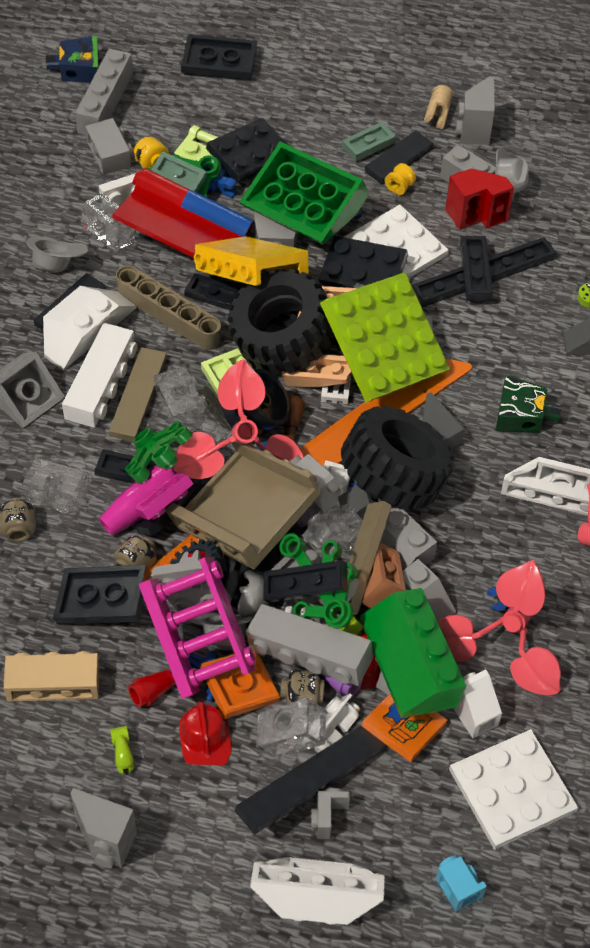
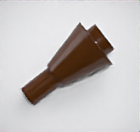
(297, 410)

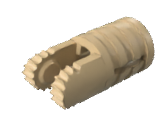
(439, 105)

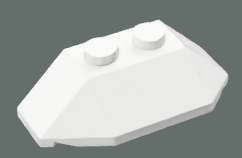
(77, 320)
(550, 484)
(317, 889)

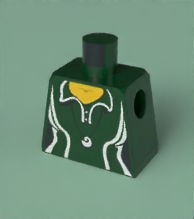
(524, 407)

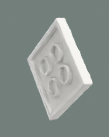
(403, 231)
(513, 789)

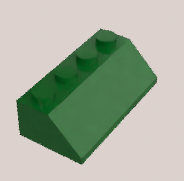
(413, 654)

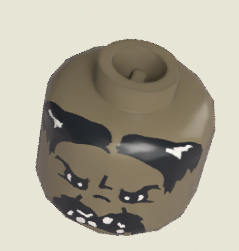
(17, 520)
(135, 552)
(302, 685)

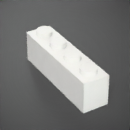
(99, 375)

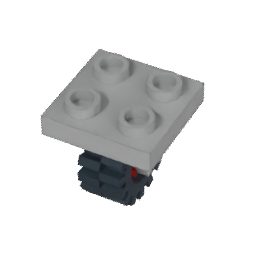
(186, 564)

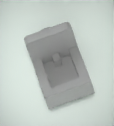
(321, 817)

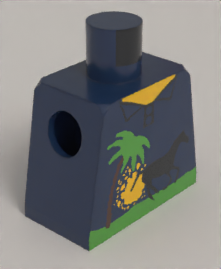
(77, 59)

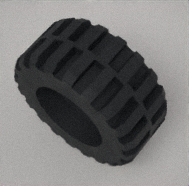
(286, 348)
(397, 457)

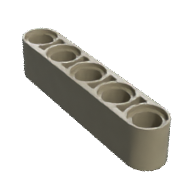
(169, 307)

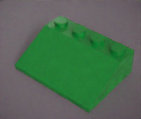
(305, 193)

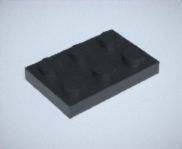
(219, 56)
(245, 149)
(360, 262)
(101, 594)

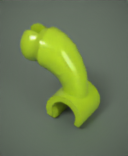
(123, 754)

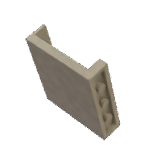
(248, 504)

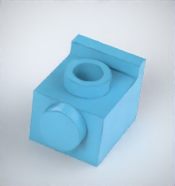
(459, 882)

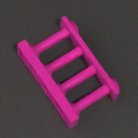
(178, 650)

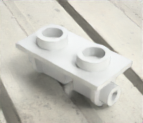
(339, 714)

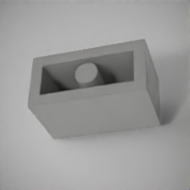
(109, 146)

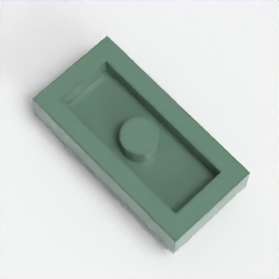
(369, 141)
(179, 171)

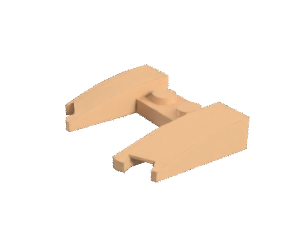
(327, 369)

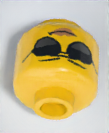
(148, 151)

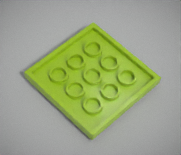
(384, 336)

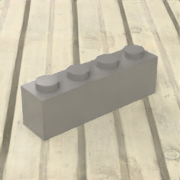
(105, 89)
(310, 645)

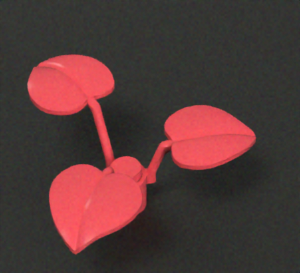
(239, 390)
(524, 593)

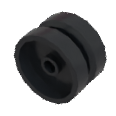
(273, 410)

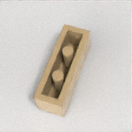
(51, 676)

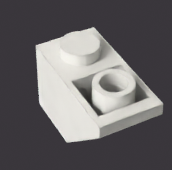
(479, 704)

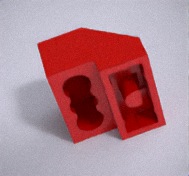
(478, 197)

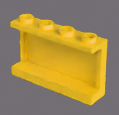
(246, 257)

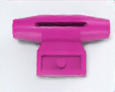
(145, 499)

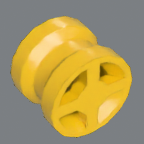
(400, 179)

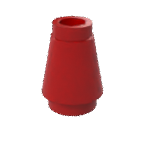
(150, 687)

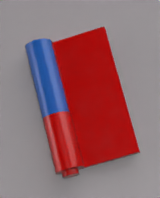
(178, 214)

